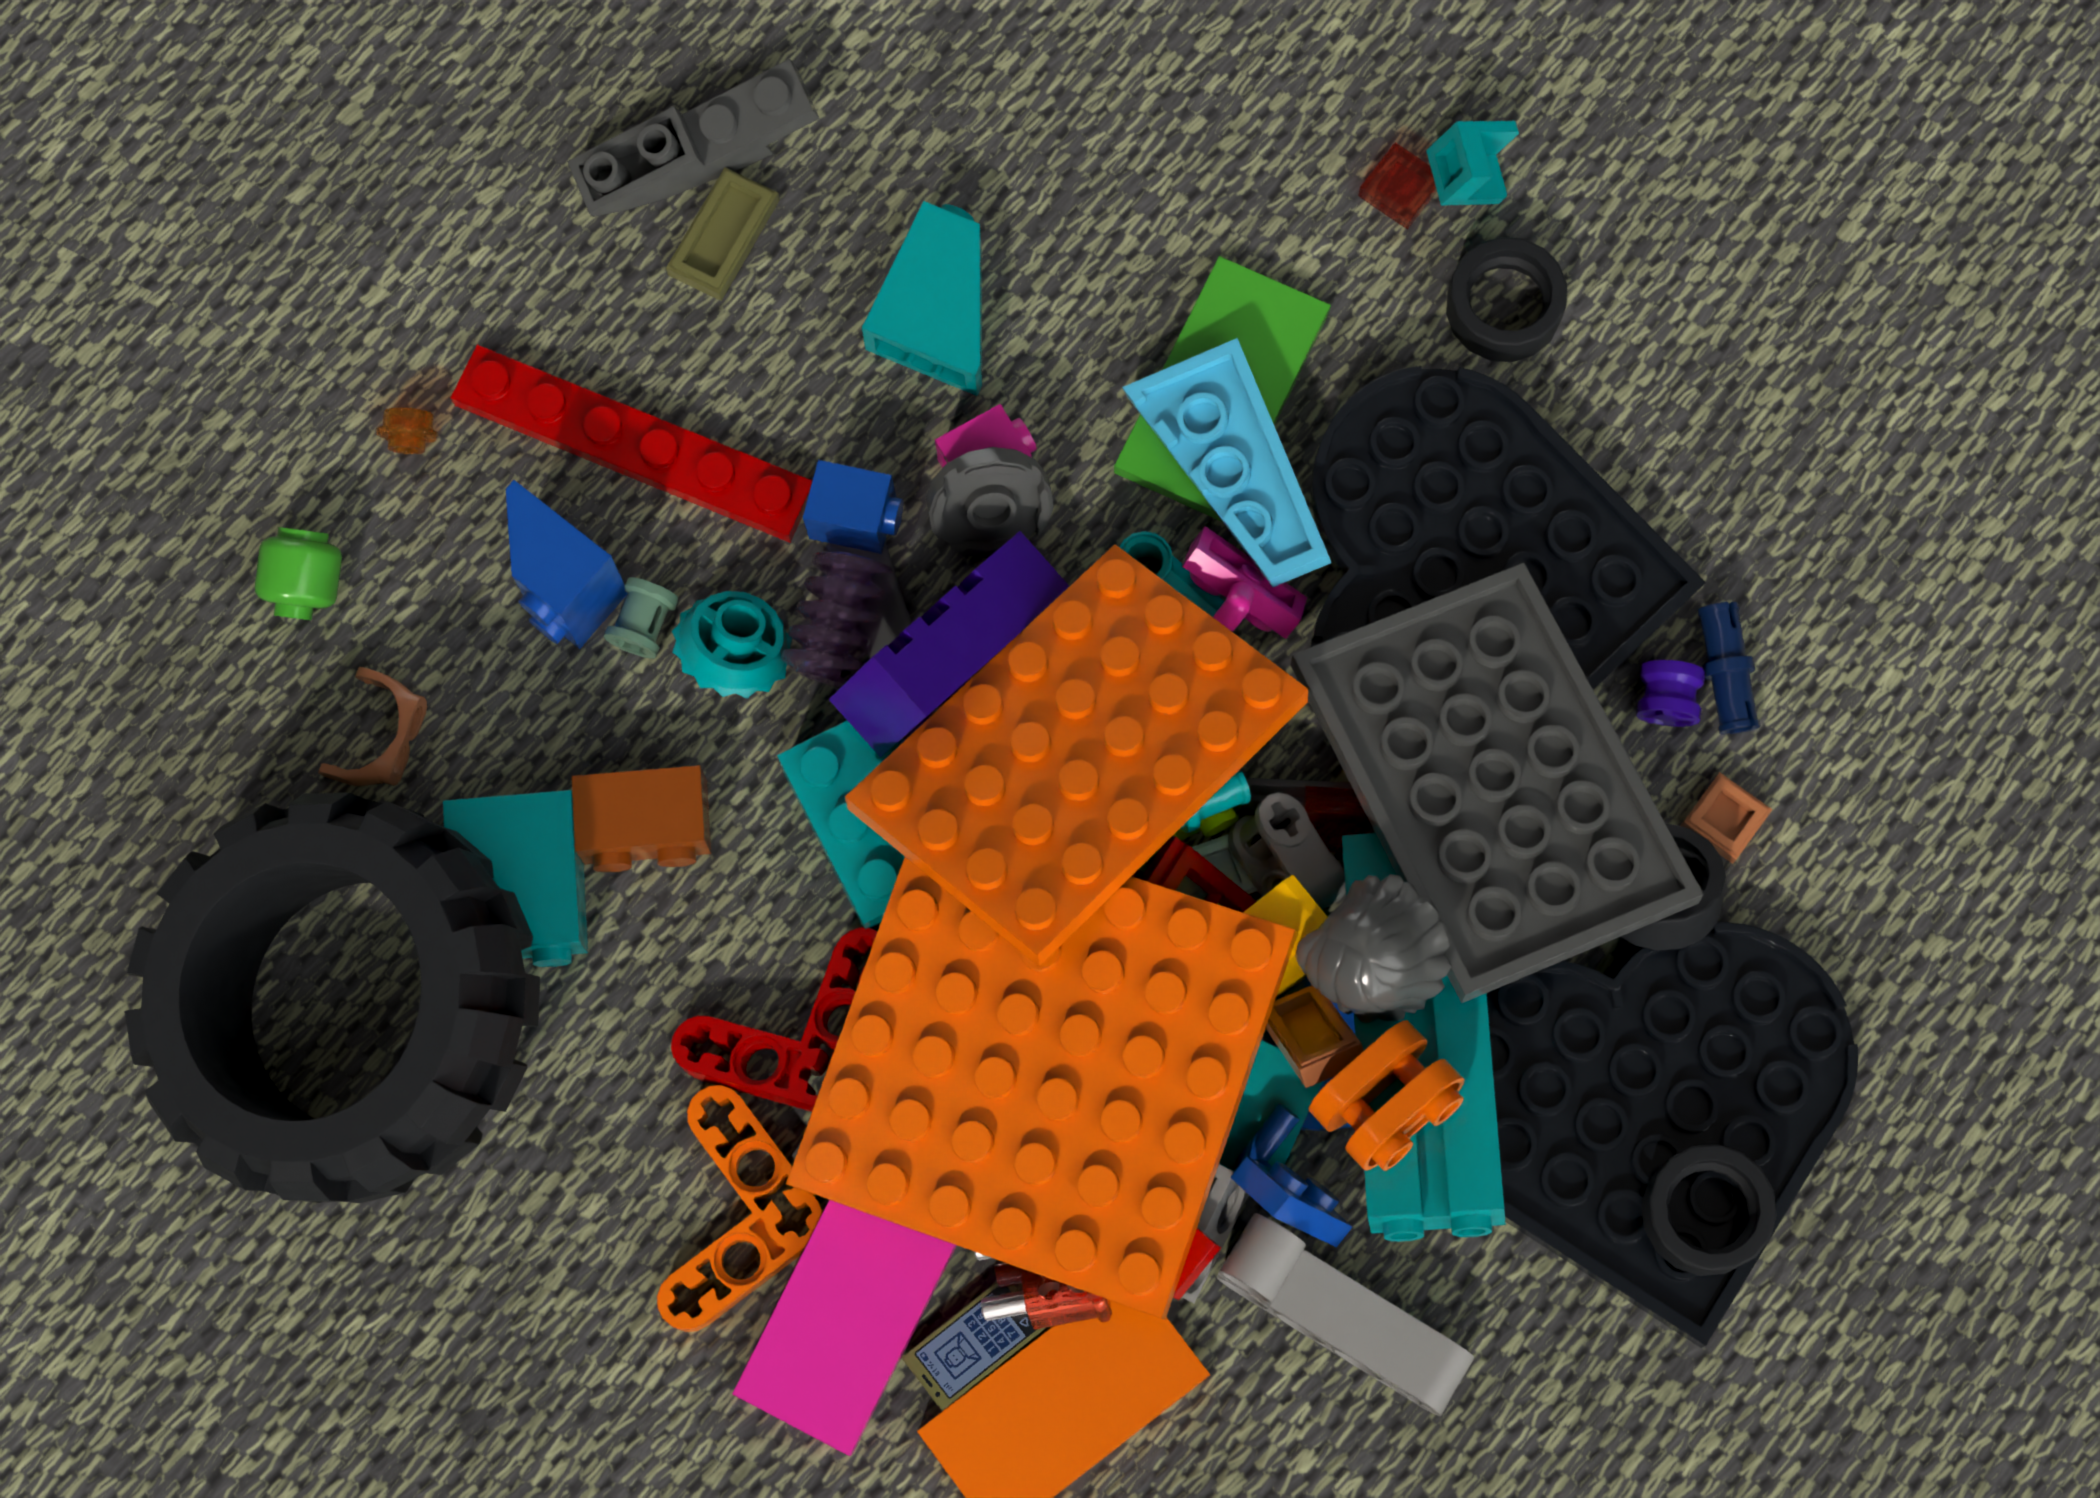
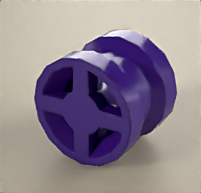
(1670, 693)

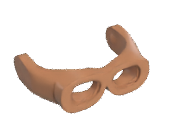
(392, 763)

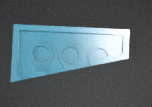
(1229, 448)

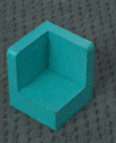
(1467, 162)

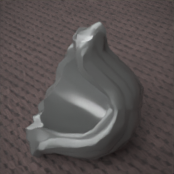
(1378, 951)

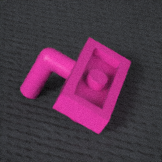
(1227, 571)

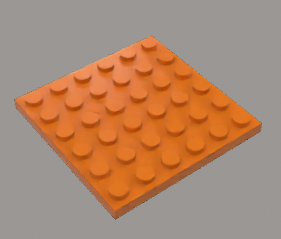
(1049, 1105)

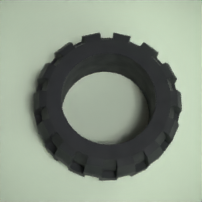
(203, 978)

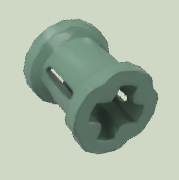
(641, 618)

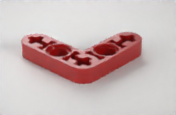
(796, 1058)

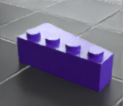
(948, 644)

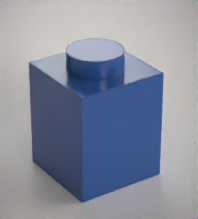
(852, 507)

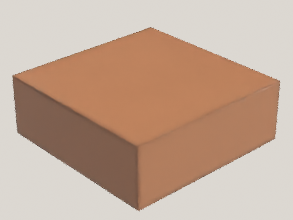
(1727, 817)

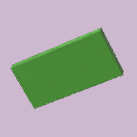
(1276, 335)

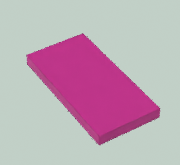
(843, 1324)

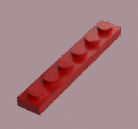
(632, 443)

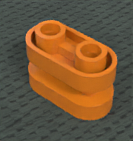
(1385, 1135)

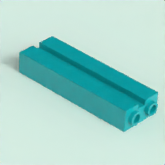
(1454, 1167)

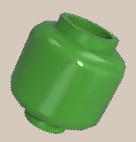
(298, 572)

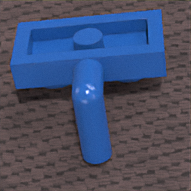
(1281, 1190)

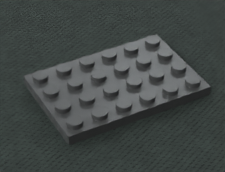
(1496, 779)

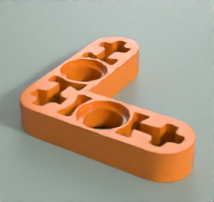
(757, 1229)

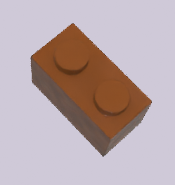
(641, 817)

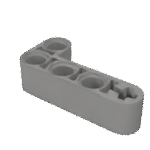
(1343, 1315)

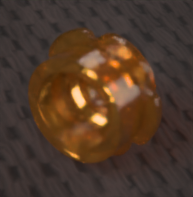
(407, 430)

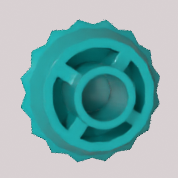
(719, 657)

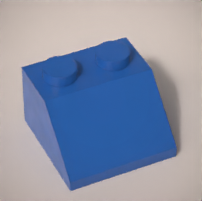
(562, 574)

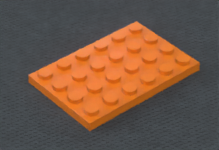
(1076, 753)

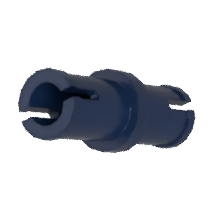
(1729, 668)

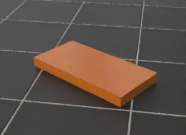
(1062, 1405)

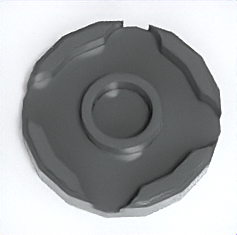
(988, 499)

